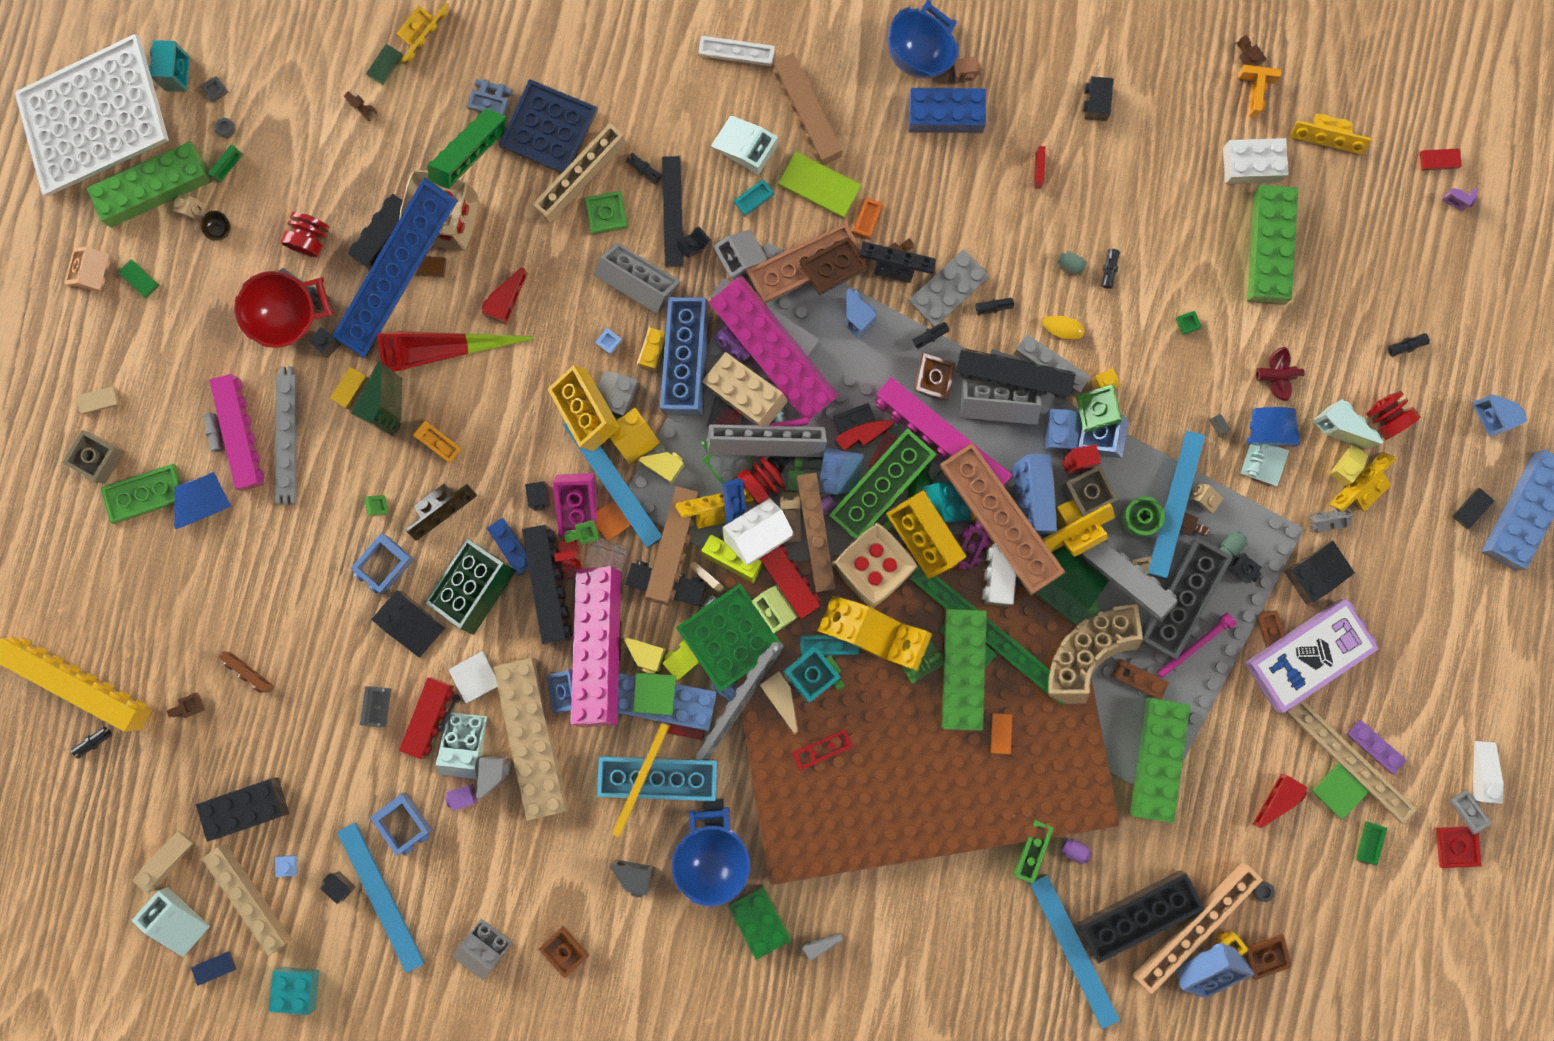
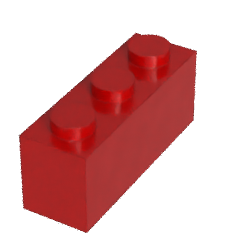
(1081, 460)

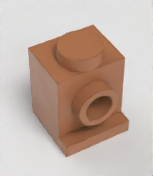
(965, 69)

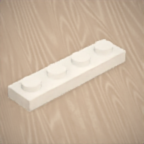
(736, 51)

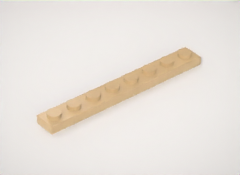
(1352, 761)

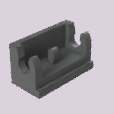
(375, 706)

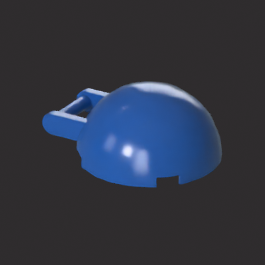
(922, 43)
(710, 861)

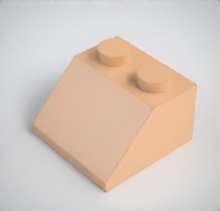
(87, 268)

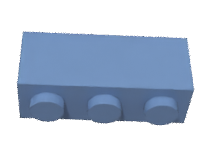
(1212, 971)

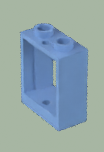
(405, 561)
(405, 800)

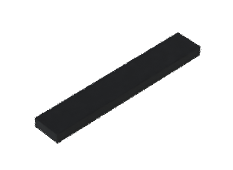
(672, 210)

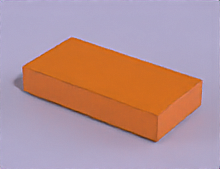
(867, 218)
(1001, 733)

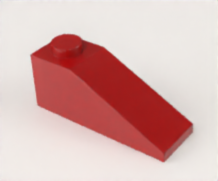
(503, 299)
(845, 742)
(1283, 797)

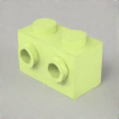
(775, 608)

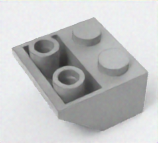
(739, 253)
(482, 949)

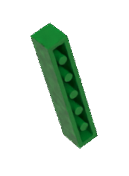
(466, 148)

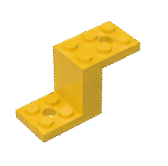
(874, 632)

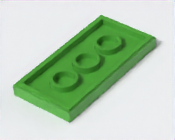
(141, 494)

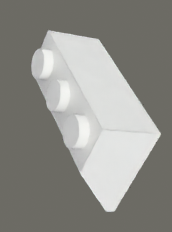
(757, 532)

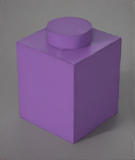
(461, 797)

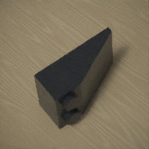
(1319, 573)
(408, 623)

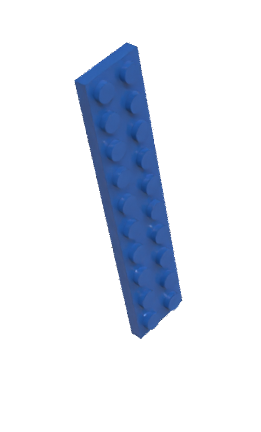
(395, 267)

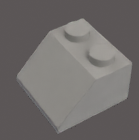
(618, 392)
(492, 774)

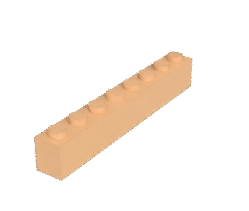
(1197, 927)

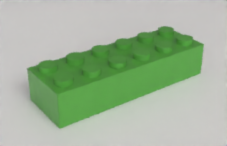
(149, 184)
(1272, 244)
(883, 484)
(964, 669)
(1159, 760)

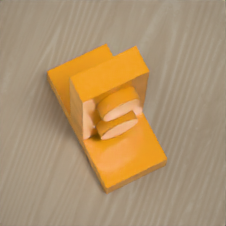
(1261, 77)
(436, 441)

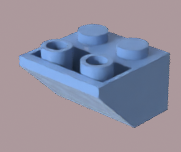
(859, 315)

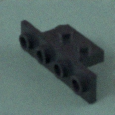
(896, 263)

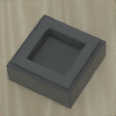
(215, 89)
(1219, 425)

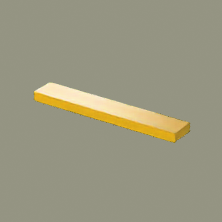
(641, 778)

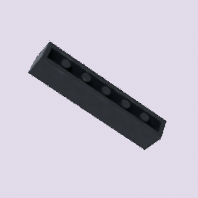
(1015, 372)

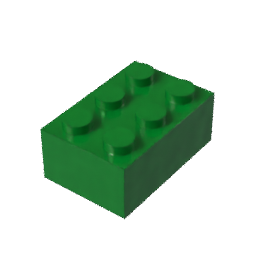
(759, 922)

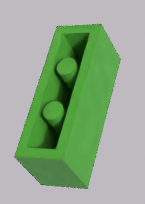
(1032, 855)

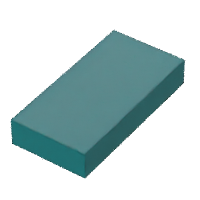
(754, 197)

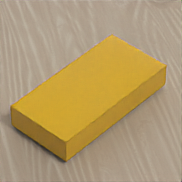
(348, 387)

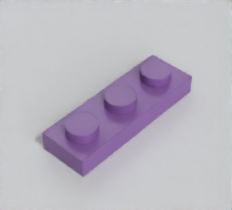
(1376, 747)

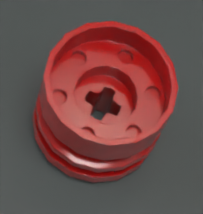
(305, 233)
(1393, 415)
(761, 480)

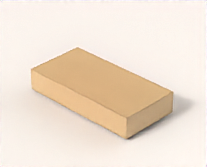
(98, 400)
(707, 577)

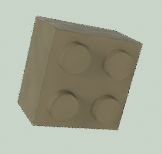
(93, 457)
(1090, 491)

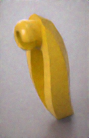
(1064, 327)

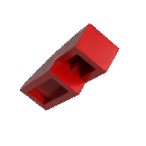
(862, 434)

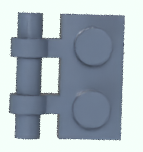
(481, 99)

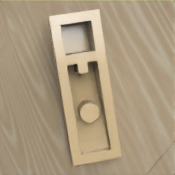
(781, 695)
(162, 863)

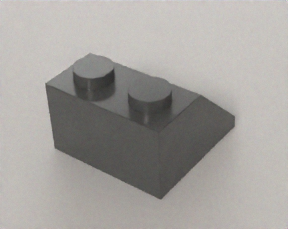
(633, 877)

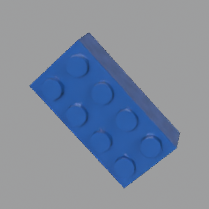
(947, 110)

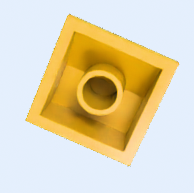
(634, 437)

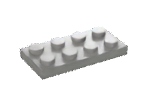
(949, 288)

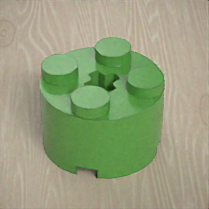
(1133, 522)

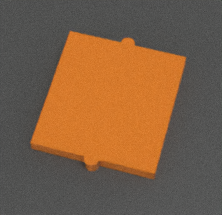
(611, 521)

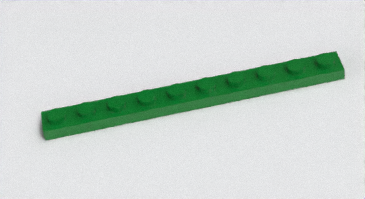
(994, 635)

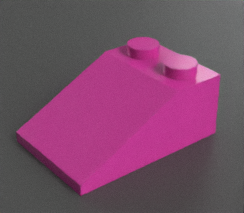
(575, 500)

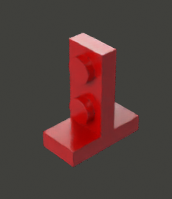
(569, 558)

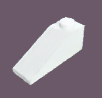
(1487, 773)

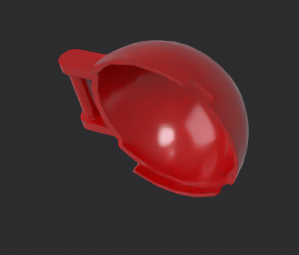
(278, 308)

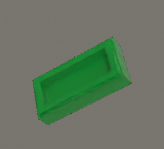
(225, 163)
(138, 278)
(1371, 843)

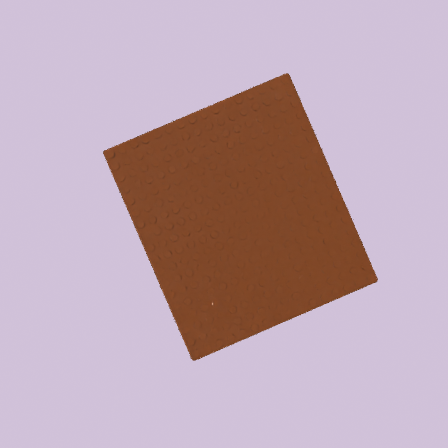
(906, 780)

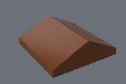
(934, 377)
(564, 952)
(1268, 957)

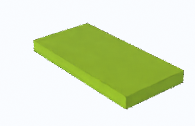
(819, 184)

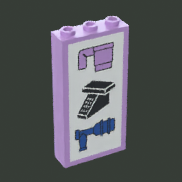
(1311, 655)

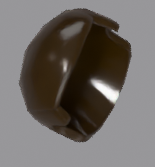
(215, 225)

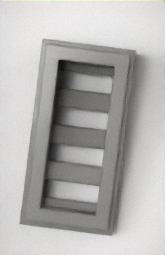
(817, 947)

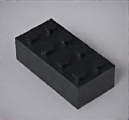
(242, 809)

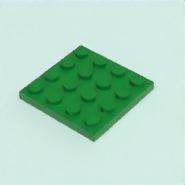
(728, 637)

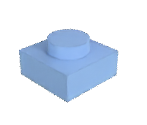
(608, 341)
(285, 866)

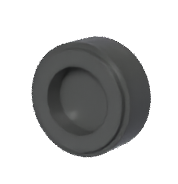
(225, 127)
(1264, 892)

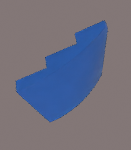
(1274, 427)
(198, 500)

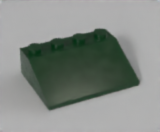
(381, 400)
(470, 587)
(1074, 590)

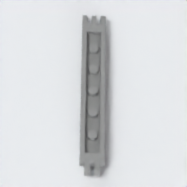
(286, 437)
(735, 706)

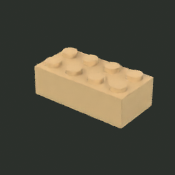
(744, 390)

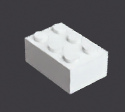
(1255, 161)
(999, 578)

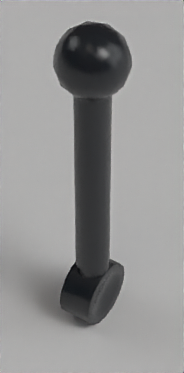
(456, 698)

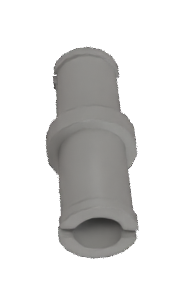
(212, 432)

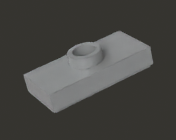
(1470, 812)

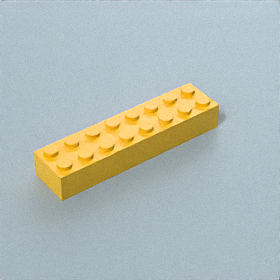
(72, 684)

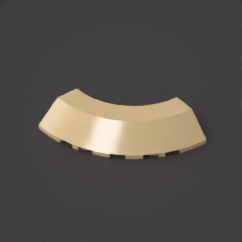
(1088, 647)

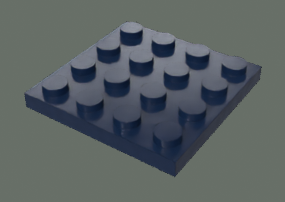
(548, 126)

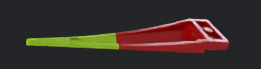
(412, 349)

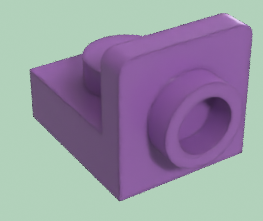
(1459, 199)

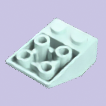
(746, 144)
(1345, 425)
(462, 745)
(171, 922)

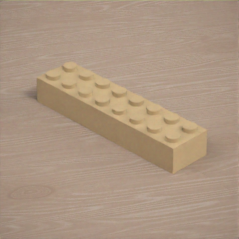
(531, 739)

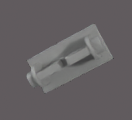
(1322, 520)

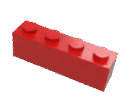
(789, 581)
(426, 718)

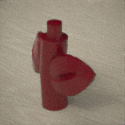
(1280, 373)

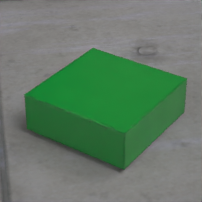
(1188, 323)

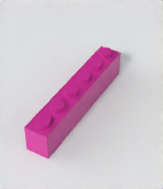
(237, 432)

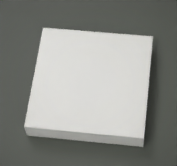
(474, 677)

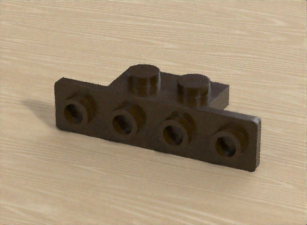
(437, 508)

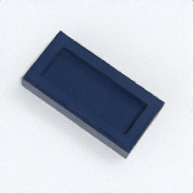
(213, 968)

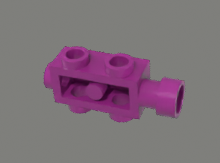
(973, 547)

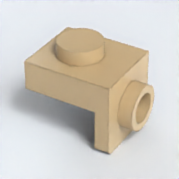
(189, 207)
(1206, 497)

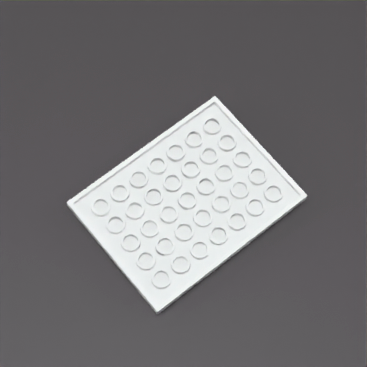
(91, 115)

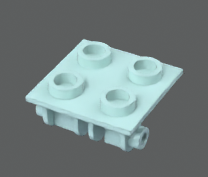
(1265, 463)

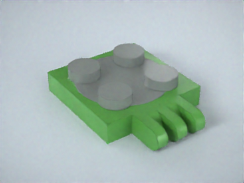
(726, 466)

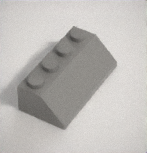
(636, 277)
(998, 402)

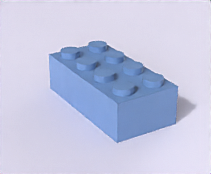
(1036, 492)

